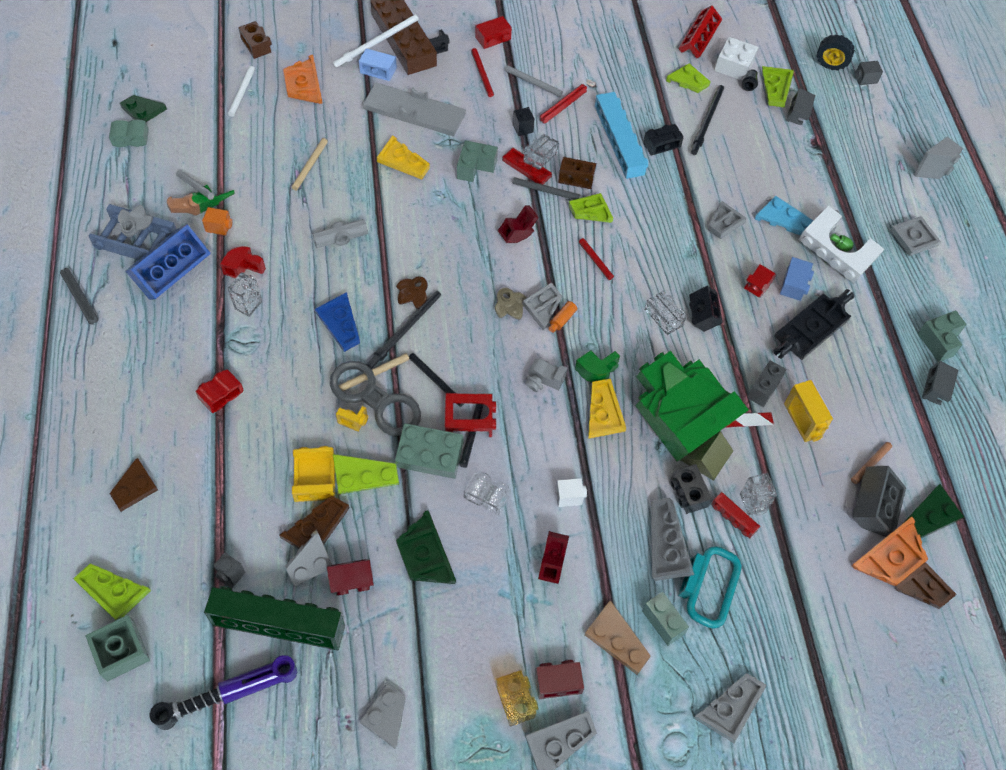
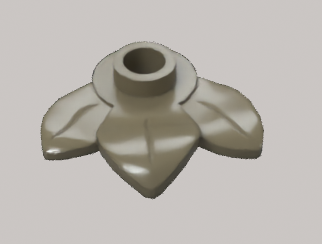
(511, 305)

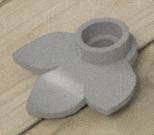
(136, 219)

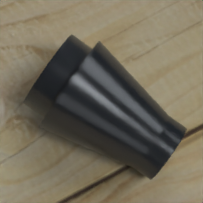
(750, 82)

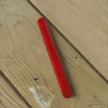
(482, 72)

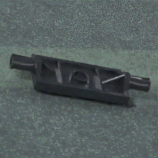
(813, 325)

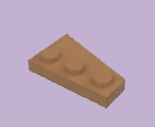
(618, 639)

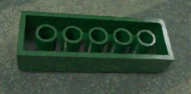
(275, 618)

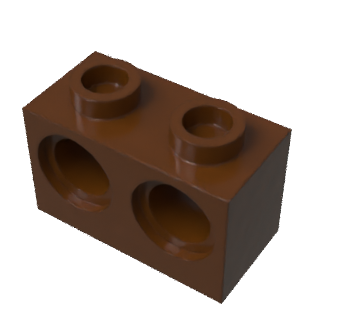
(255, 39)
(577, 173)

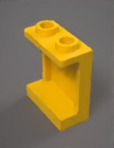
(313, 474)

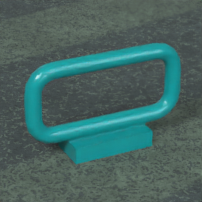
(692, 584)

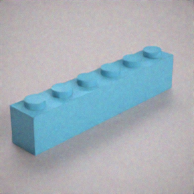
(621, 135)

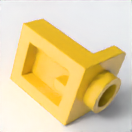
(351, 419)

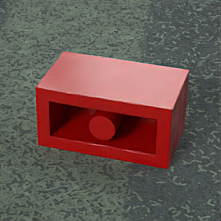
(493, 32)

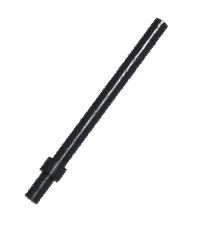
(699, 139)
(381, 353)

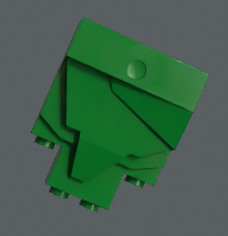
(685, 403)

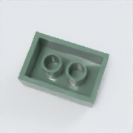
(429, 451)

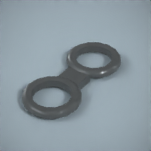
(373, 396)

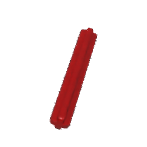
(563, 103)

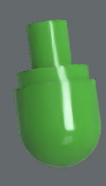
(842, 242)

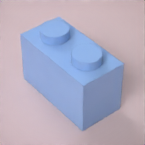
(377, 64)

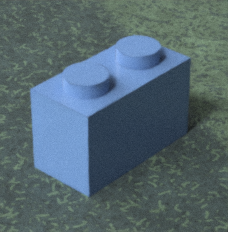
(797, 278)

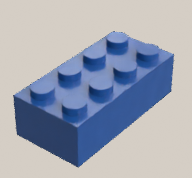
(168, 262)

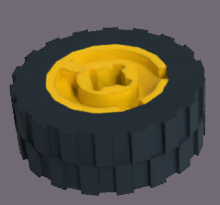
(835, 52)

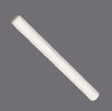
(241, 91)

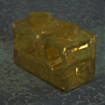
(512, 698)

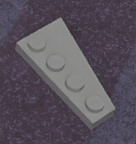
(669, 549)

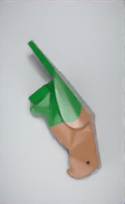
(195, 202)

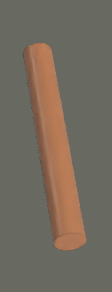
(872, 462)

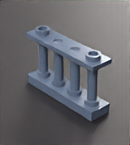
(159, 226)

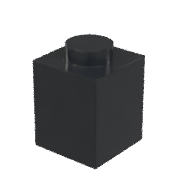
(523, 121)

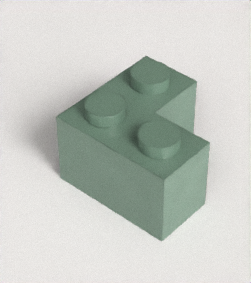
(476, 157)
(941, 335)

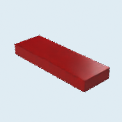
(515, 159)

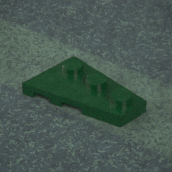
(935, 513)

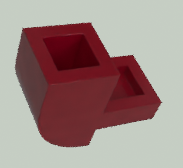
(520, 228)
(553, 557)

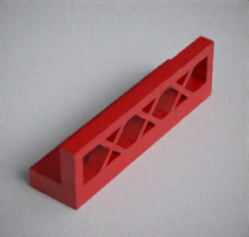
(700, 27)

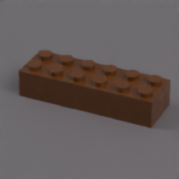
(410, 43)

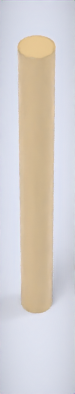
(309, 164)
(378, 370)

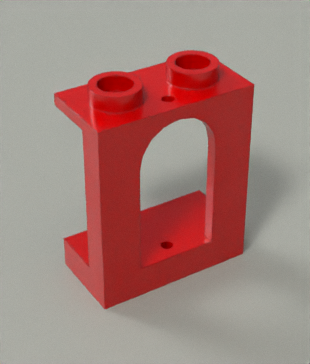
(485, 424)

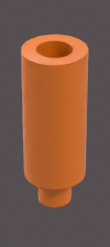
(562, 316)

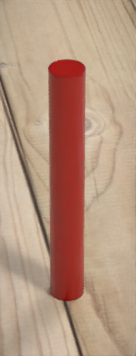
(596, 259)

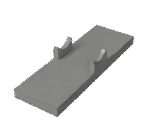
(414, 108)

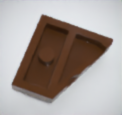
(132, 486)

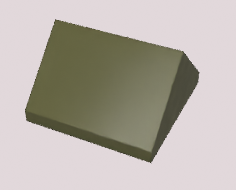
(710, 456)

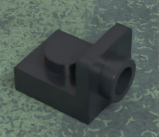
(441, 42)

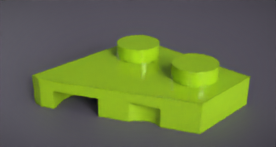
(689, 78)
(591, 208)

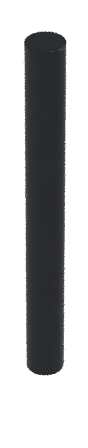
(433, 376)
(470, 438)

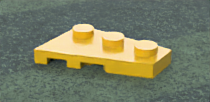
(402, 159)
(604, 410)

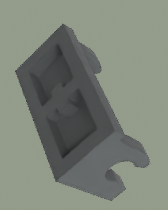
(800, 106)
(940, 383)

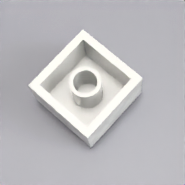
(736, 58)

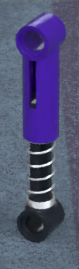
(226, 691)

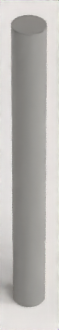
(532, 80)
(194, 184)

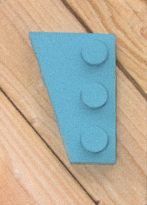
(784, 215)

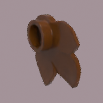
(411, 293)

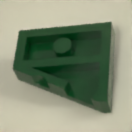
(142, 108)

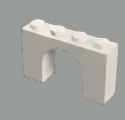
(848, 264)

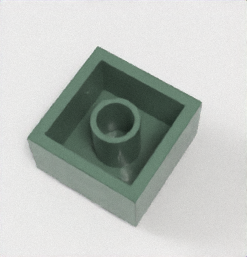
(117, 648)

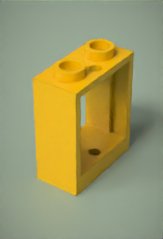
(808, 411)

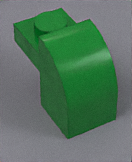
(594, 369)

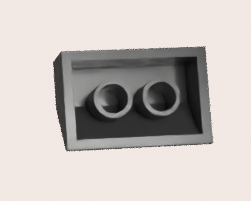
(879, 500)

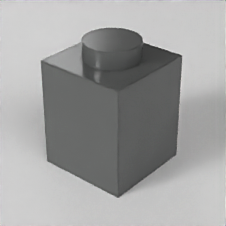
(868, 72)

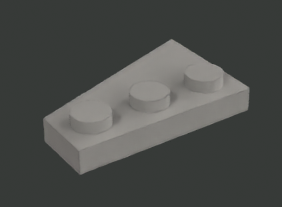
(733, 708)

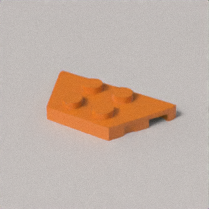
(302, 81)
(894, 556)

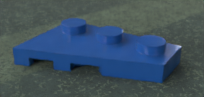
(339, 321)

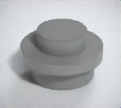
(534, 383)

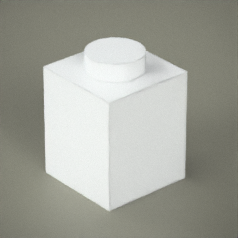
(570, 492)

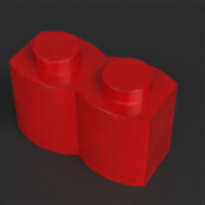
(219, 390)

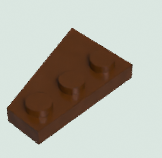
(322, 519)

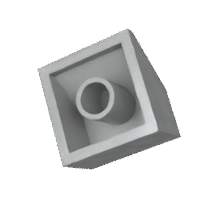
(939, 160)

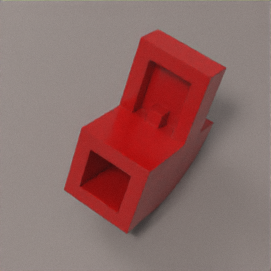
(239, 260)
(760, 280)

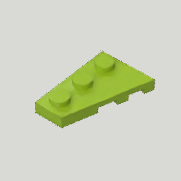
(777, 85)
(363, 474)
(110, 591)

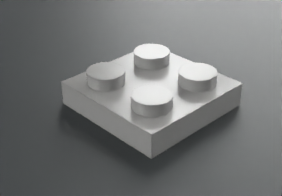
(915, 236)

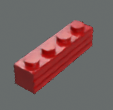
(735, 515)

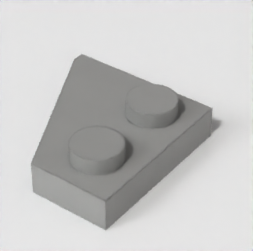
(309, 561)
(385, 716)

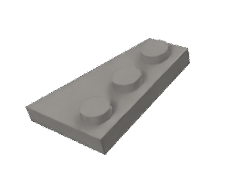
(559, 741)

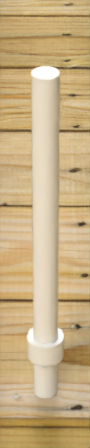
(348, 56)

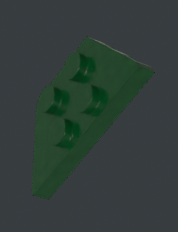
(424, 553)

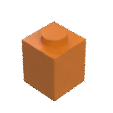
(217, 221)

